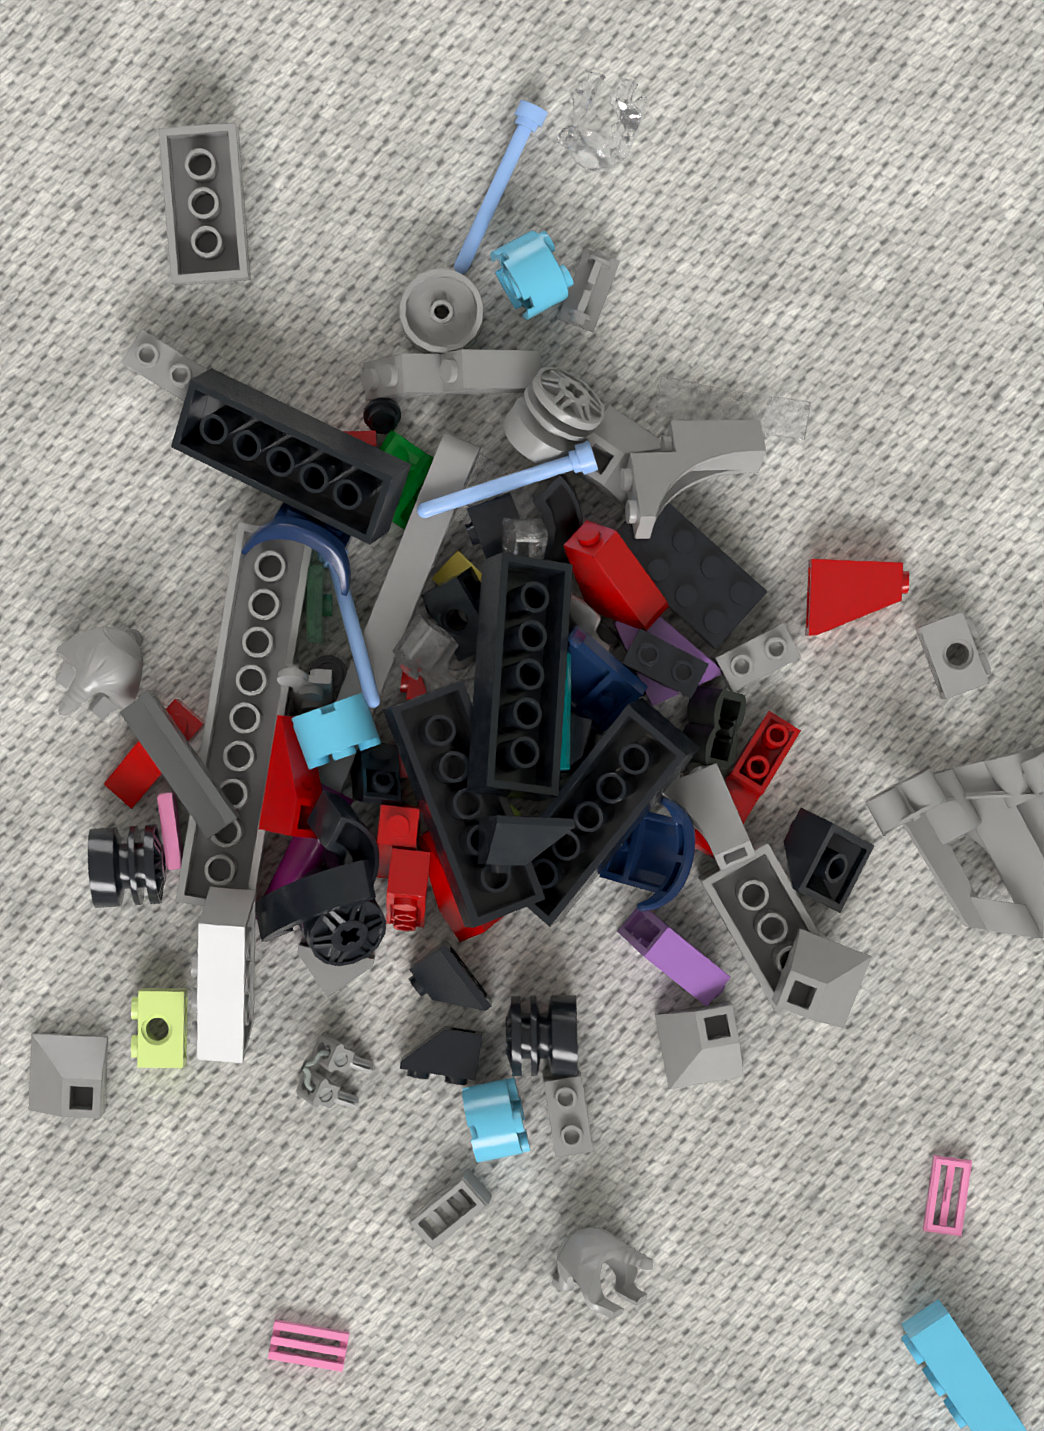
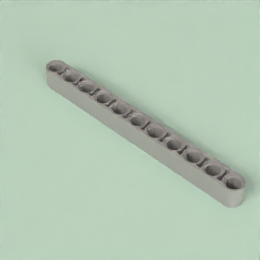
(406, 582)

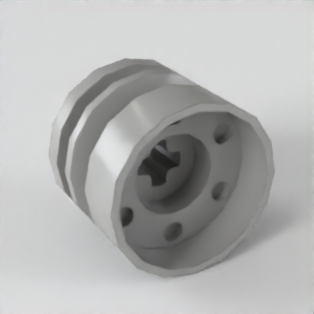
(553, 416)

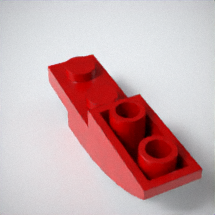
(755, 767)

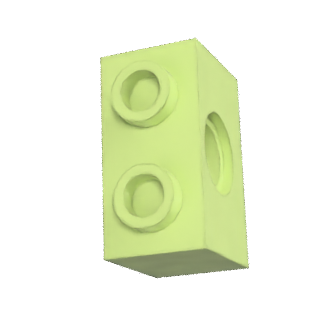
(170, 1006)

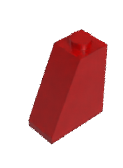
(613, 577)
(849, 590)
(397, 829)

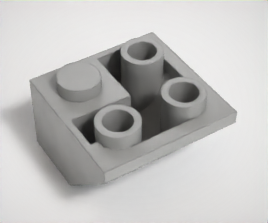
(612, 446)
(820, 979)
(700, 1044)
(68, 1075)

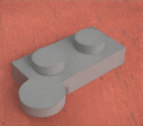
(308, 690)

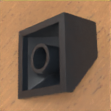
(517, 839)
(824, 859)
(448, 979)

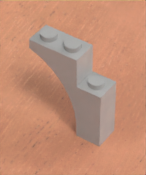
(450, 373)
(687, 456)
(713, 813)

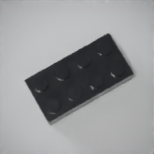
(694, 576)

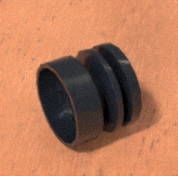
(125, 866)
(345, 934)
(543, 1035)

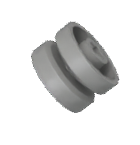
(460, 299)

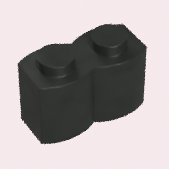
(713, 723)

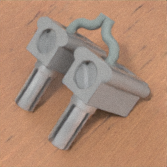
(332, 1056)

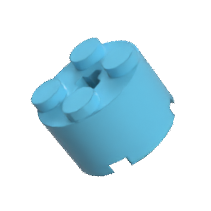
(532, 273)
(335, 730)
(495, 1120)

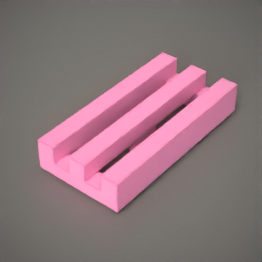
(170, 830)
(951, 1163)
(276, 1339)

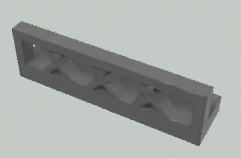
(179, 763)

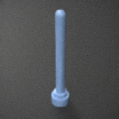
(528, 119)
(579, 460)
(355, 639)

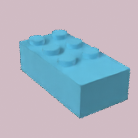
(957, 1372)

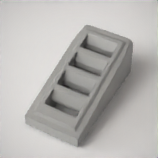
(472, 1187)

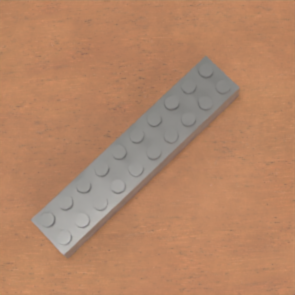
(255, 642)

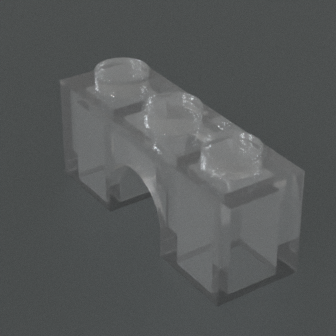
(427, 652)

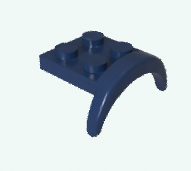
(300, 527)
(599, 681)
(656, 856)

